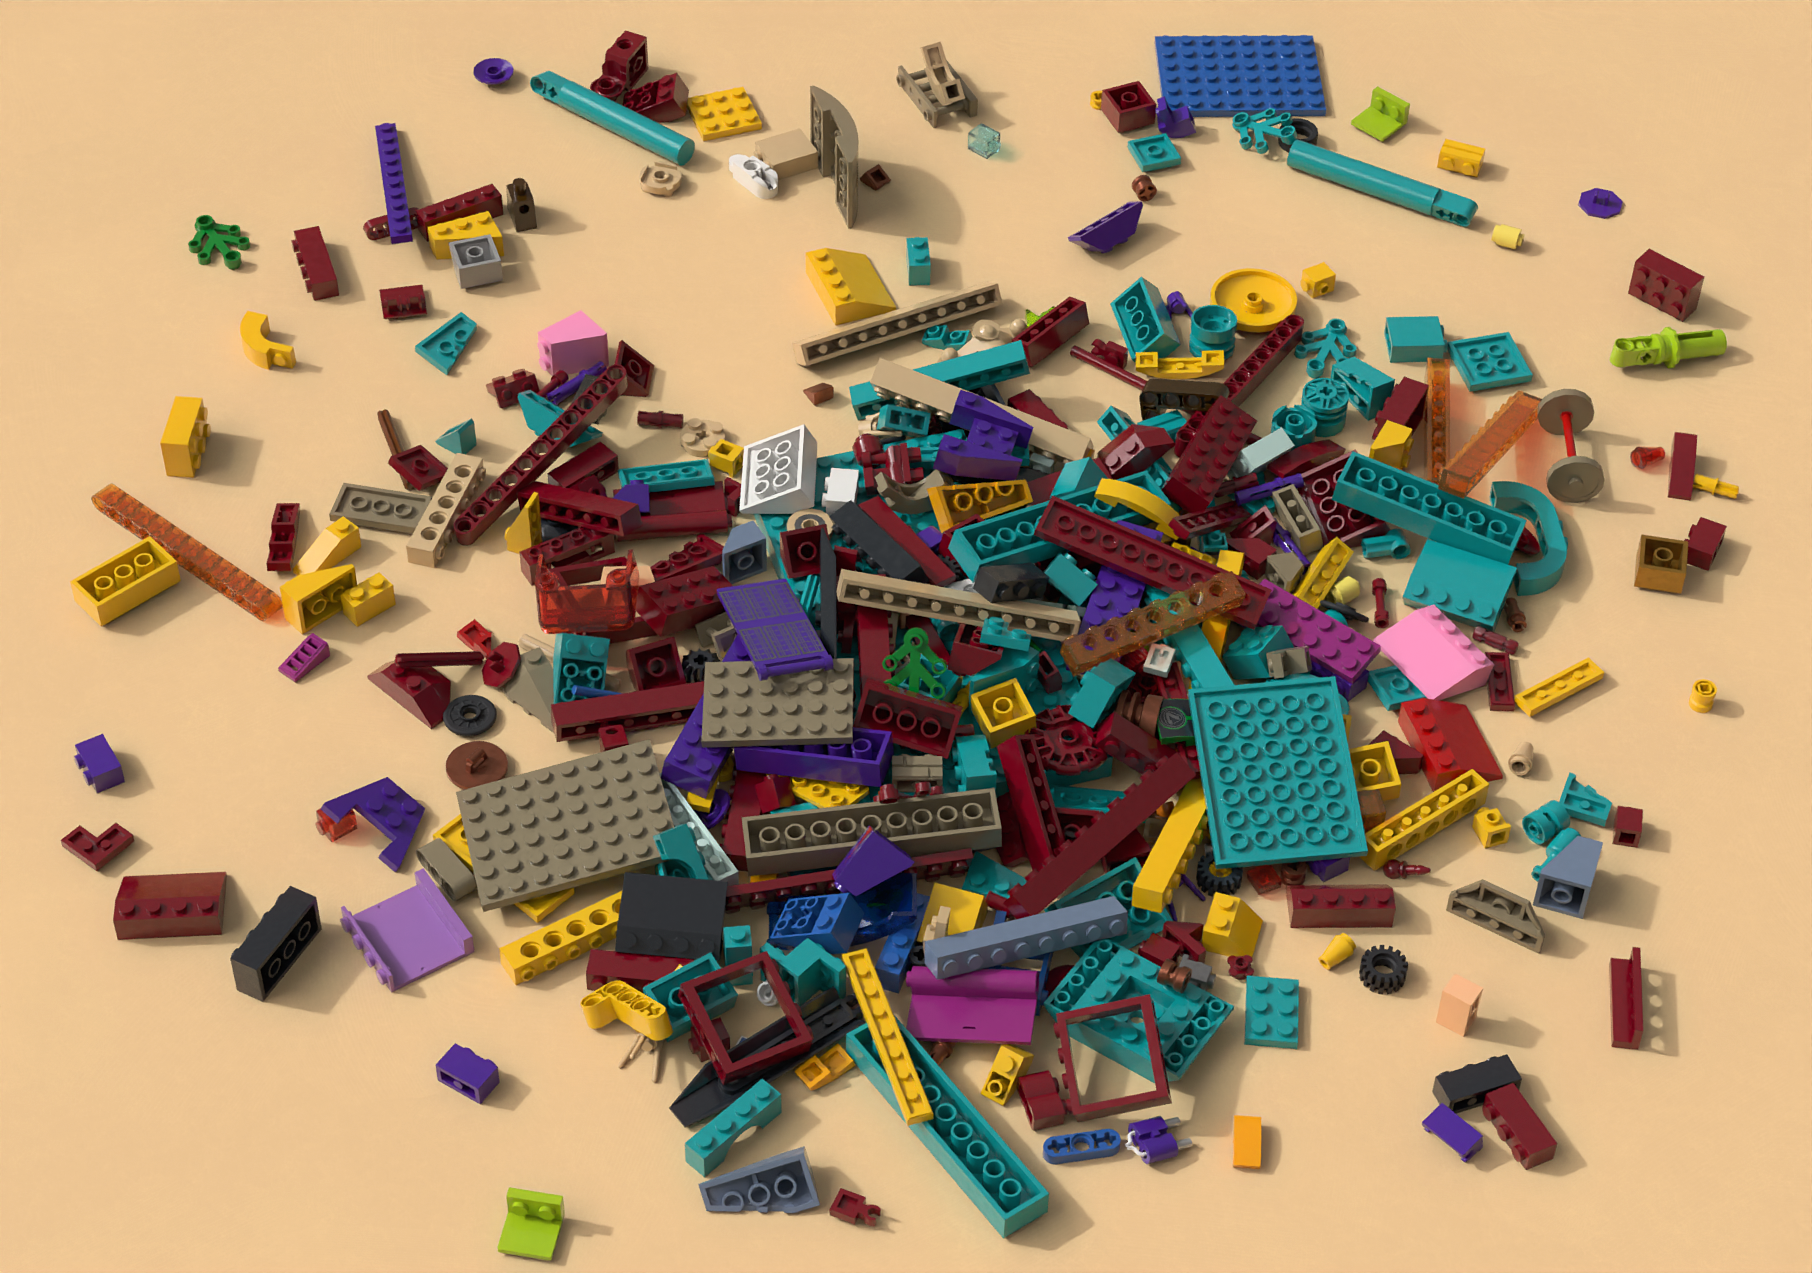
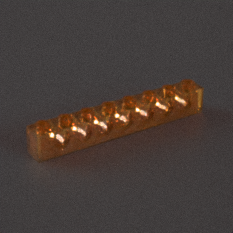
(1081, 660)

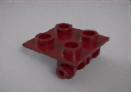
(403, 301)

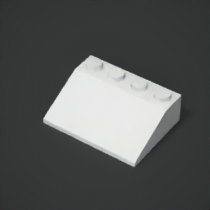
(779, 473)

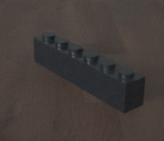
(875, 544)

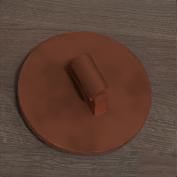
(476, 764)

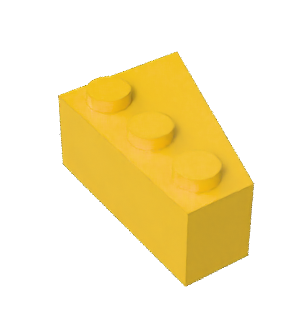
(461, 229)

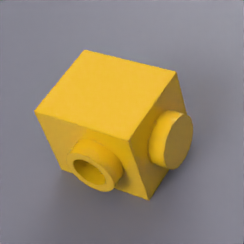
(1318, 280)

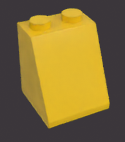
(966, 911)

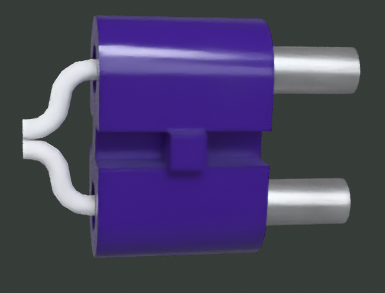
(1154, 1140)

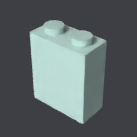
(1260, 454)

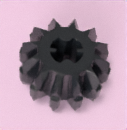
(694, 664)

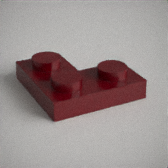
(97, 850)

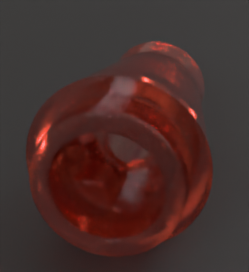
(1645, 456)

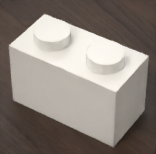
(840, 489)

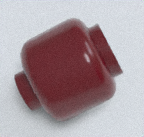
(864, 443)

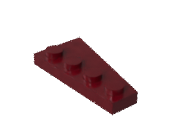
(694, 557)

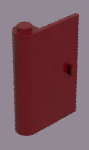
(683, 513)

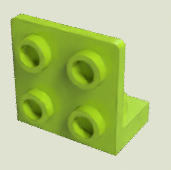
(1383, 116)
(531, 1224)

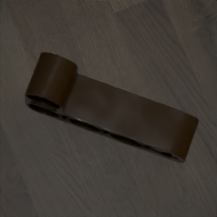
(1178, 394)

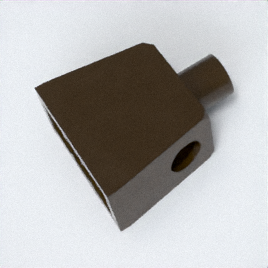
(520, 196)

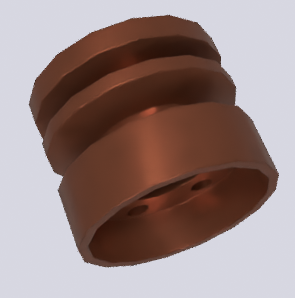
(1140, 714)

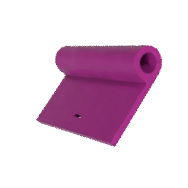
(973, 1006)

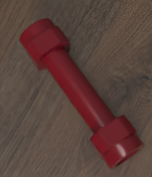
(557, 380)
(1381, 615)

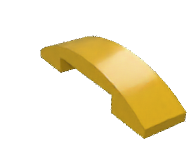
(1179, 368)
(1138, 499)

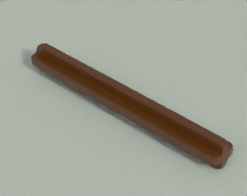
(392, 439)

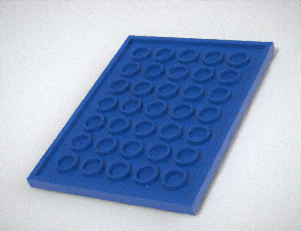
(1240, 74)

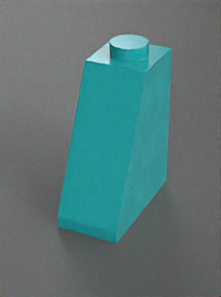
(737, 947)

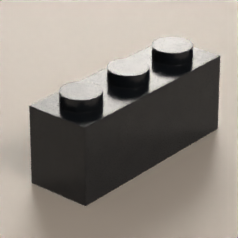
(1011, 582)
(1468, 1086)

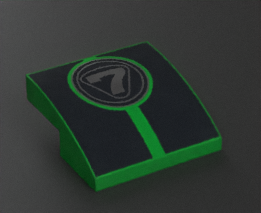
(1175, 722)

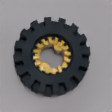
(1209, 881)

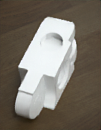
(754, 175)

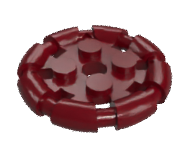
(1062, 750)

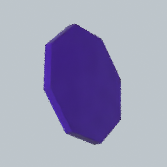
(1600, 203)

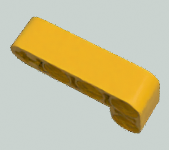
(630, 1006)

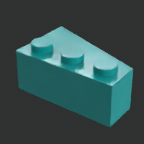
(1366, 385)

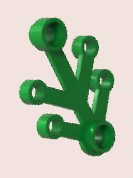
(206, 225)
(914, 668)

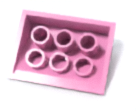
(1435, 654)

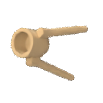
(870, 426)
(646, 1044)

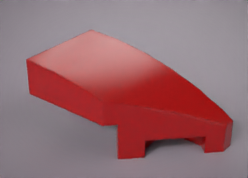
(476, 637)

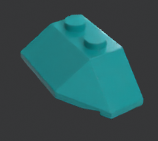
(542, 413)

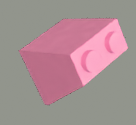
(572, 345)

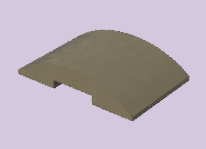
(837, 145)

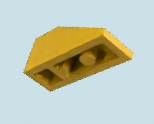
(526, 528)
(330, 547)

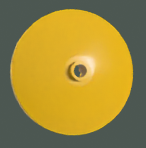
(1256, 298)

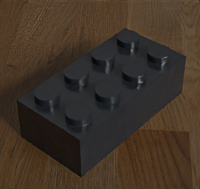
(276, 943)

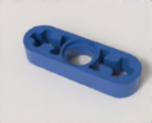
(1075, 1155)

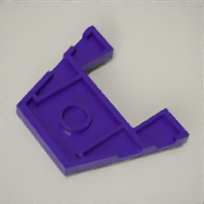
(387, 809)

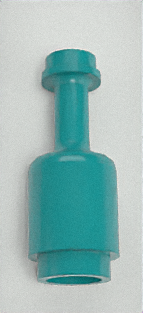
(1562, 840)

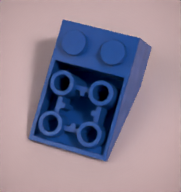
(822, 919)

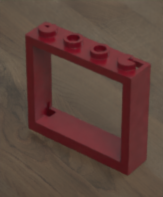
(592, 572)
(723, 1065)
(1159, 1097)

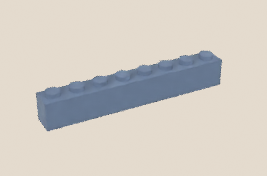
(1025, 937)

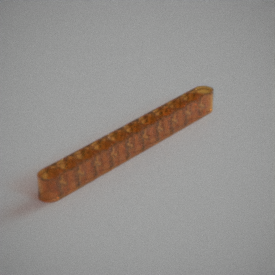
(188, 552)

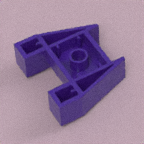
(988, 444)

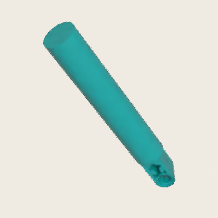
(614, 117)
(1381, 183)

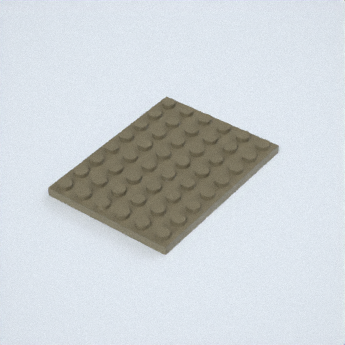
(565, 824)

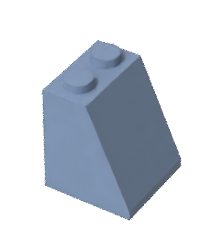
(1568, 878)

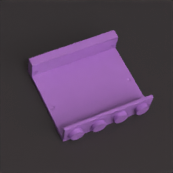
(409, 934)

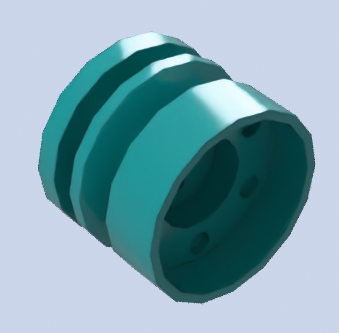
(1213, 329)
(1328, 402)

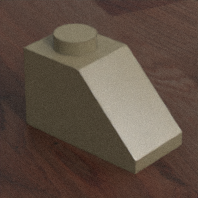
(1284, 570)

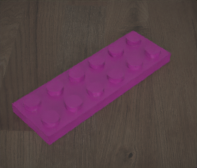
(1328, 640)

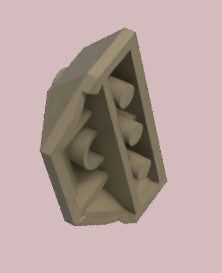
(1498, 912)

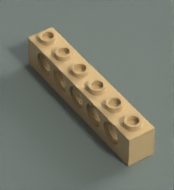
(447, 504)

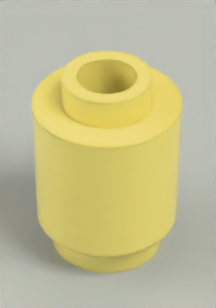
(1507, 236)
(1343, 591)

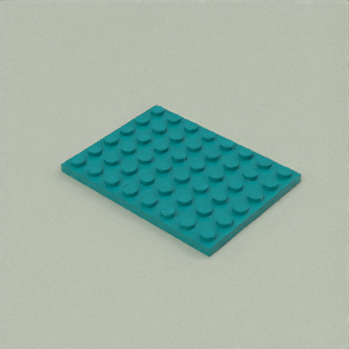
(1276, 773)

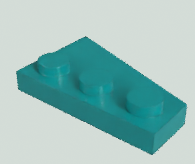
(447, 343)
(988, 876)

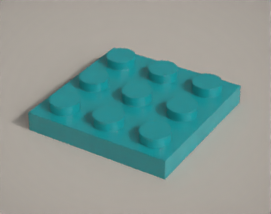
(1489, 361)

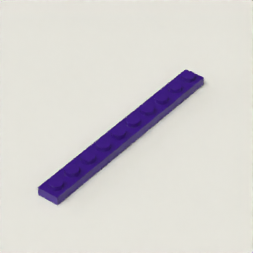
(393, 183)

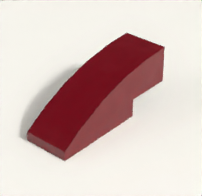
(1682, 466)

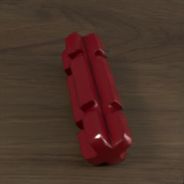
(1495, 640)

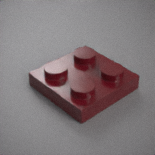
(418, 467)

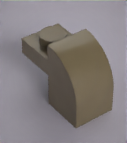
(1289, 661)

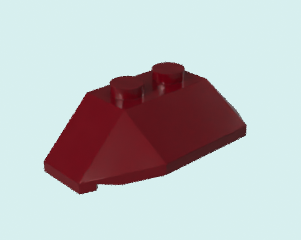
(1135, 450)
(417, 689)

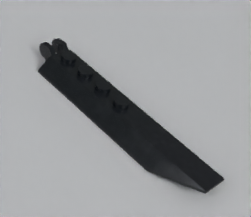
(827, 615)
(829, 1021)

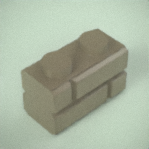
(911, 770)

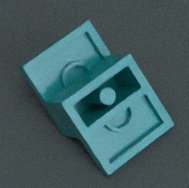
(808, 970)

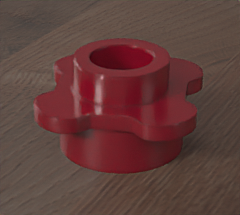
(1240, 972)

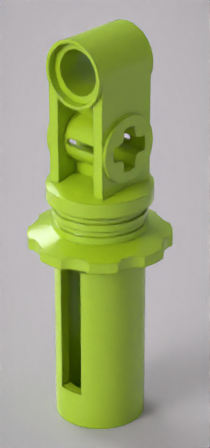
(1667, 347)

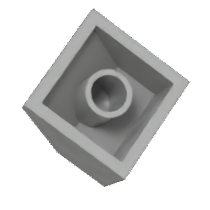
(476, 261)

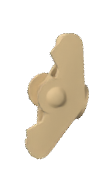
(986, 336)

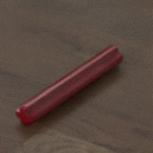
(437, 659)

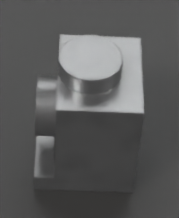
(1201, 973)

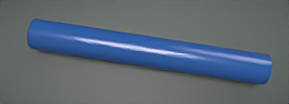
(591, 692)

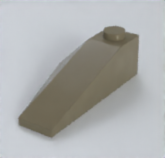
(533, 686)

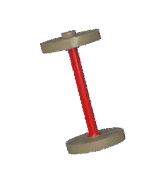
(1573, 477)

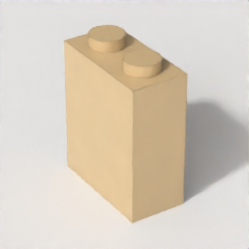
(787, 153)

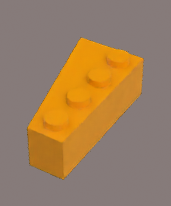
(960, 502)

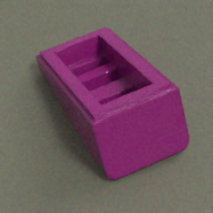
(311, 645)

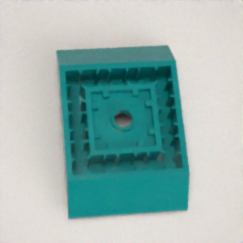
(1114, 974)

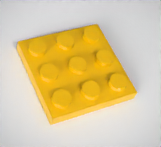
(723, 114)

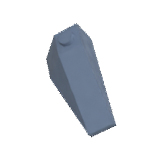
(772, 1184)

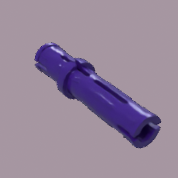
(573, 385)
(1244, 496)
(1292, 546)

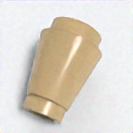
(1522, 759)

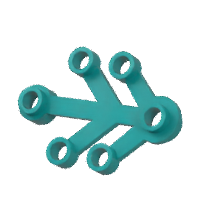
(1243, 122)
(1334, 330)

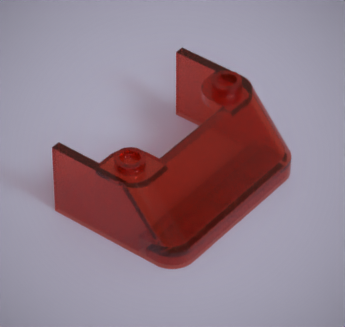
(587, 606)

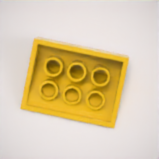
(847, 285)

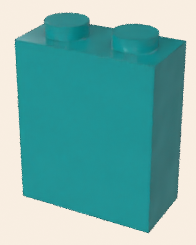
(1414, 338)

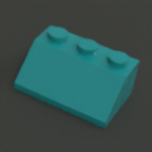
(666, 991)

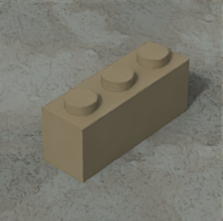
(1297, 519)

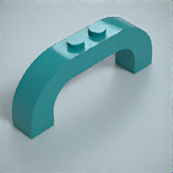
(1532, 504)

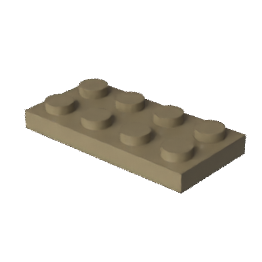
(379, 507)

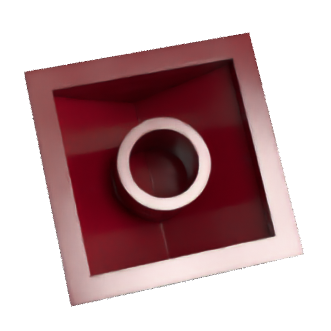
(638, 370)
(801, 550)

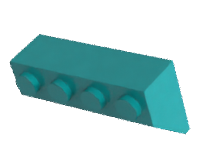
(1145, 320)

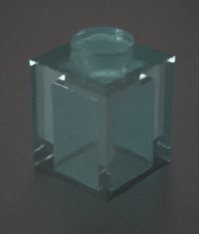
(984, 141)

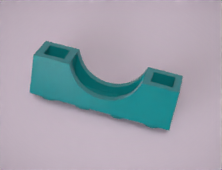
(679, 846)
(710, 1145)

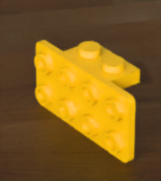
(827, 793)

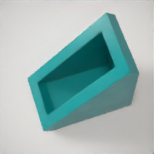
(459, 438)

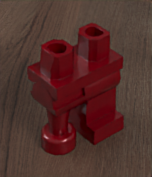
(896, 463)

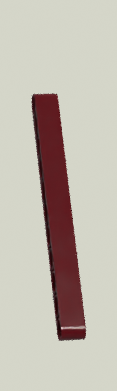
(1250, 372)
(538, 463)

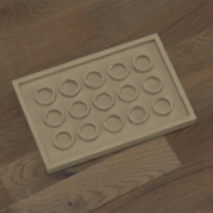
(777, 711)

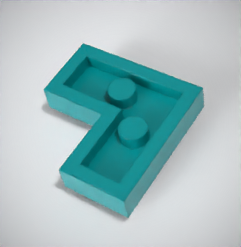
(996, 633)

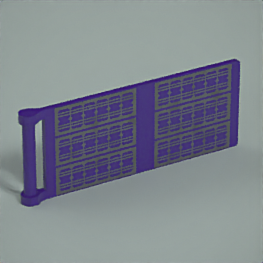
(774, 628)

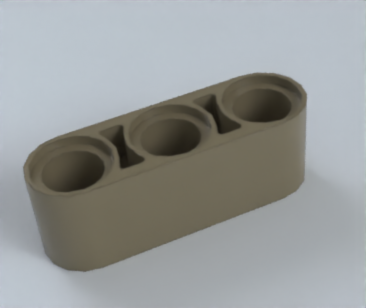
(446, 869)

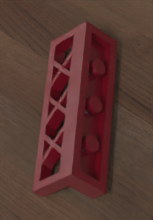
(1626, 1001)

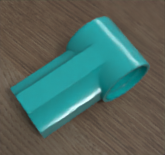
(1393, 544)

